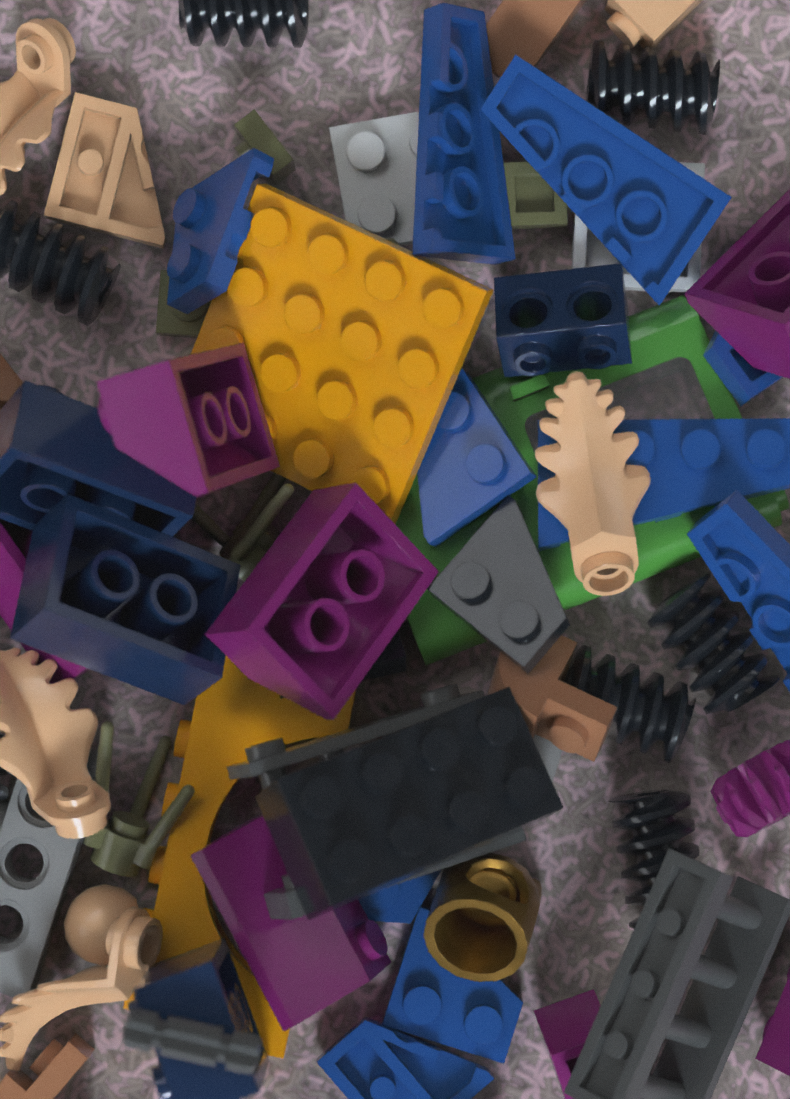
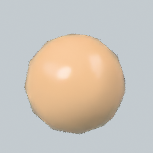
(91, 917)

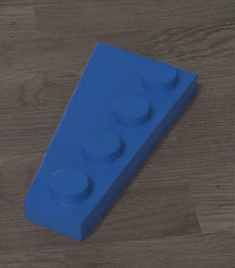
(460, 163)
(617, 183)
(692, 466)
(751, 568)

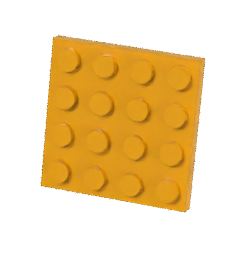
(344, 344)

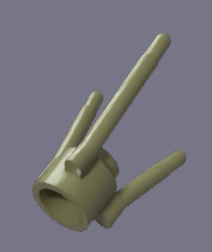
(255, 532)
(124, 842)

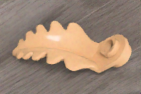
(34, 90)
(592, 484)
(49, 744)
(133, 948)

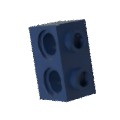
(562, 320)

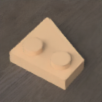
(105, 174)

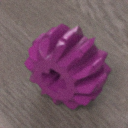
(755, 791)

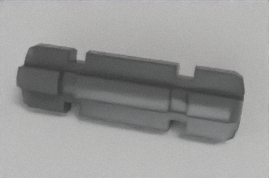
(191, 1041)

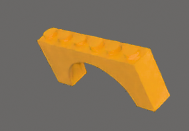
(223, 723)

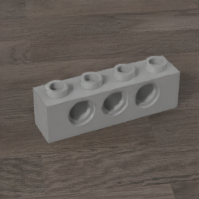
(36, 898)

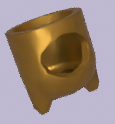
(483, 918)

